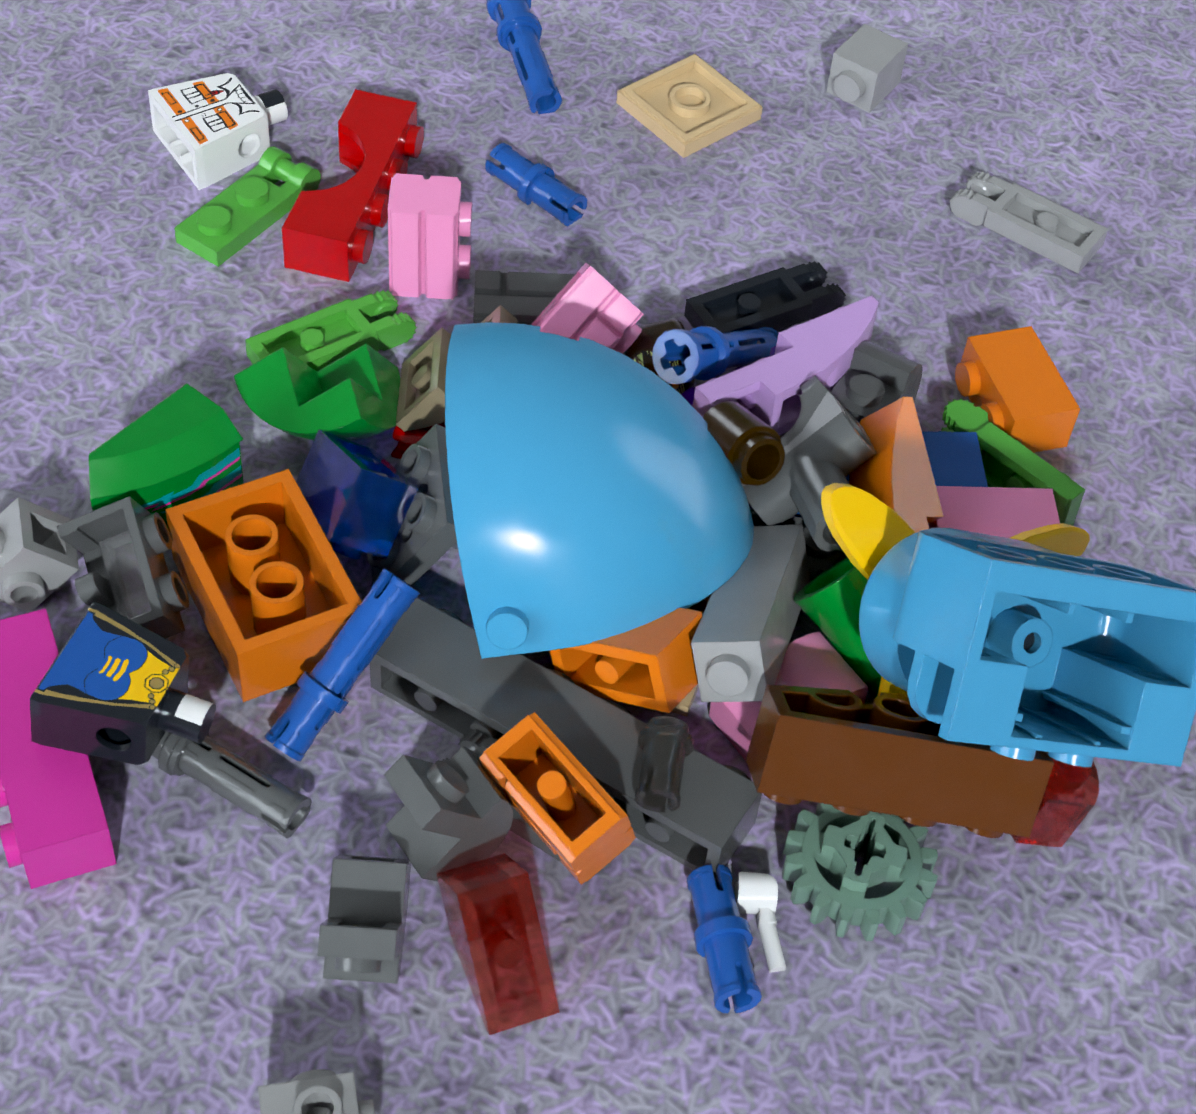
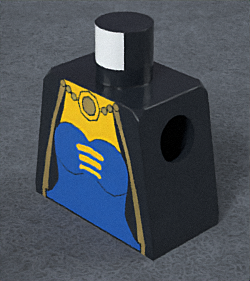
(116, 692)

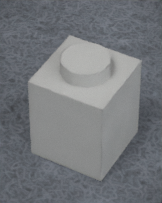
(866, 67)

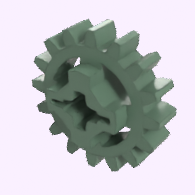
(894, 874)

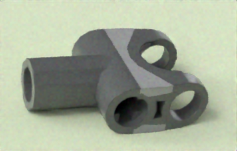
(818, 451)

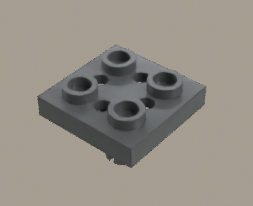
(429, 523)

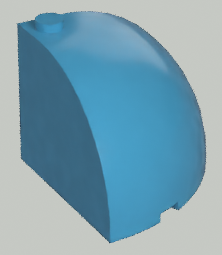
(580, 490)

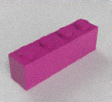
(49, 791)

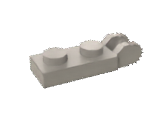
(1029, 220)

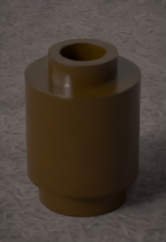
(747, 442)

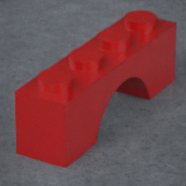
(335, 225)

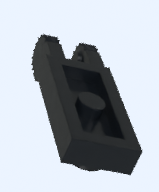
(767, 300)

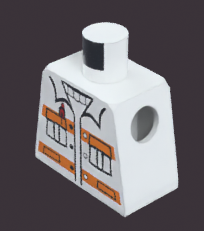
(214, 125)

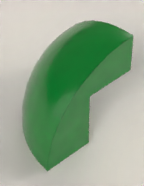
(346, 398)

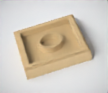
(689, 105)

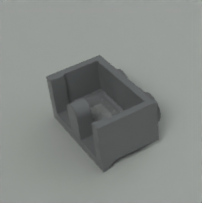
(128, 566)

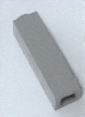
(752, 618)

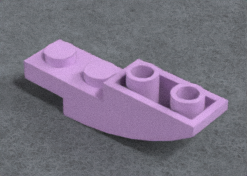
(813, 348)

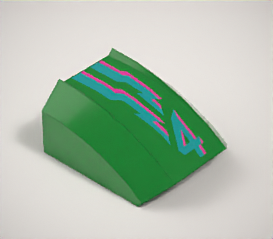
(168, 455)

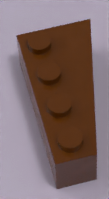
(888, 761)

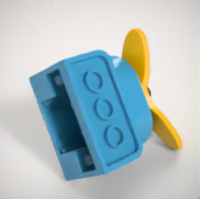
(1022, 636)

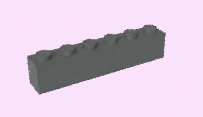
(438, 672)

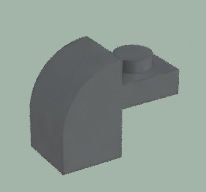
(876, 380)
(448, 813)
(365, 919)

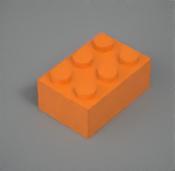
(262, 580)

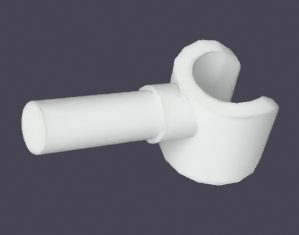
(758, 896)

